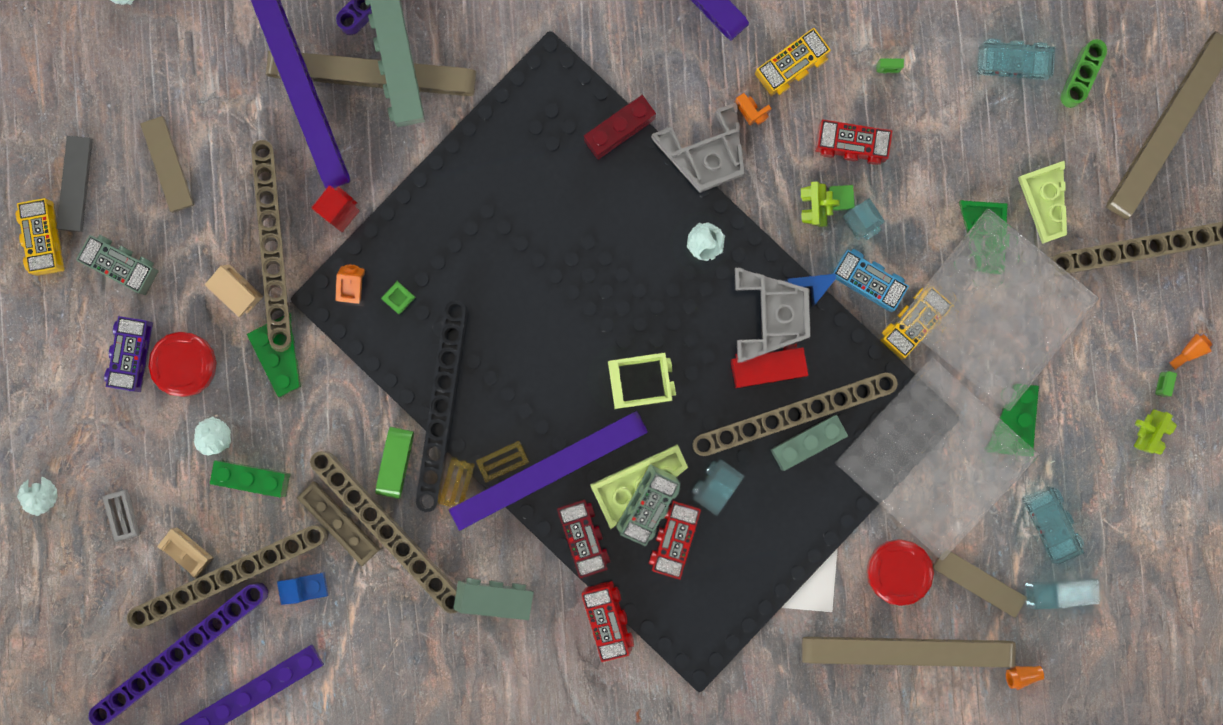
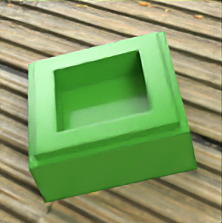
(889, 65)
(845, 195)
(398, 297)
(1166, 384)

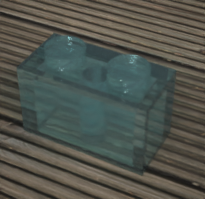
(864, 220)
(717, 487)

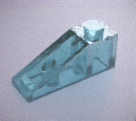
(1062, 594)

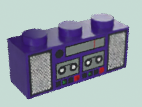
(128, 354)

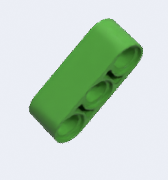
(1091, 66)
(394, 462)

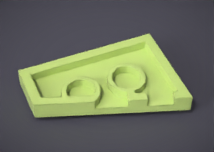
(1046, 200)

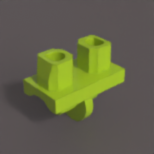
(822, 204)
(1152, 431)

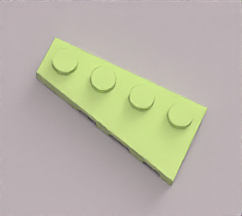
(617, 489)

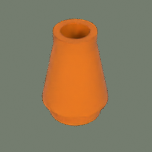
(1022, 676)

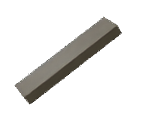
(167, 164)
(338, 523)
(980, 583)

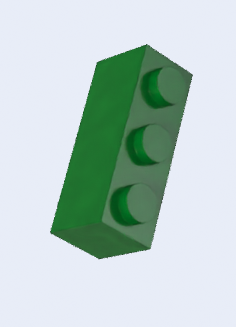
(249, 478)

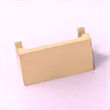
(233, 290)
(185, 552)

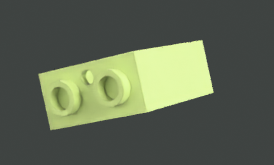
(665, 365)

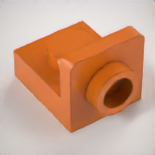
(748, 109)
(349, 284)

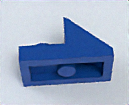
(817, 284)
(302, 588)

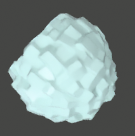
(705, 241)
(212, 436)
(38, 497)

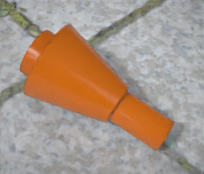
(1195, 348)

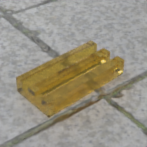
(462, 465)
(484, 469)

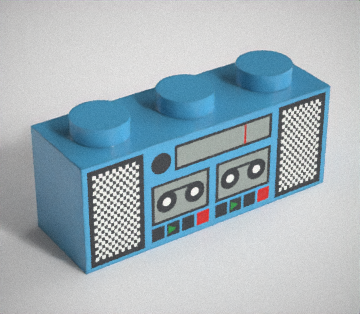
(870, 280)

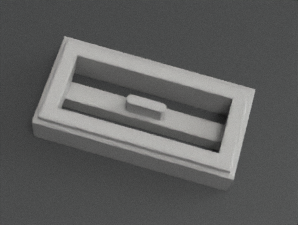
(129, 511)

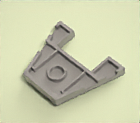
(711, 160)
(782, 313)

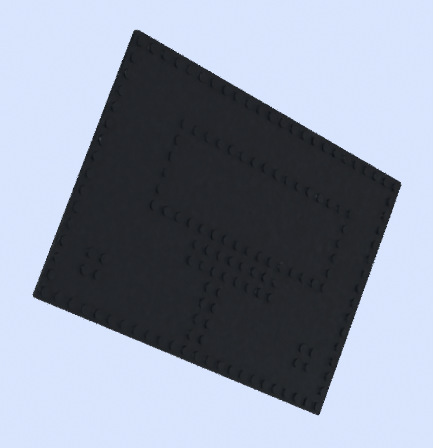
(590, 267)

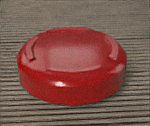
(182, 364)
(900, 572)

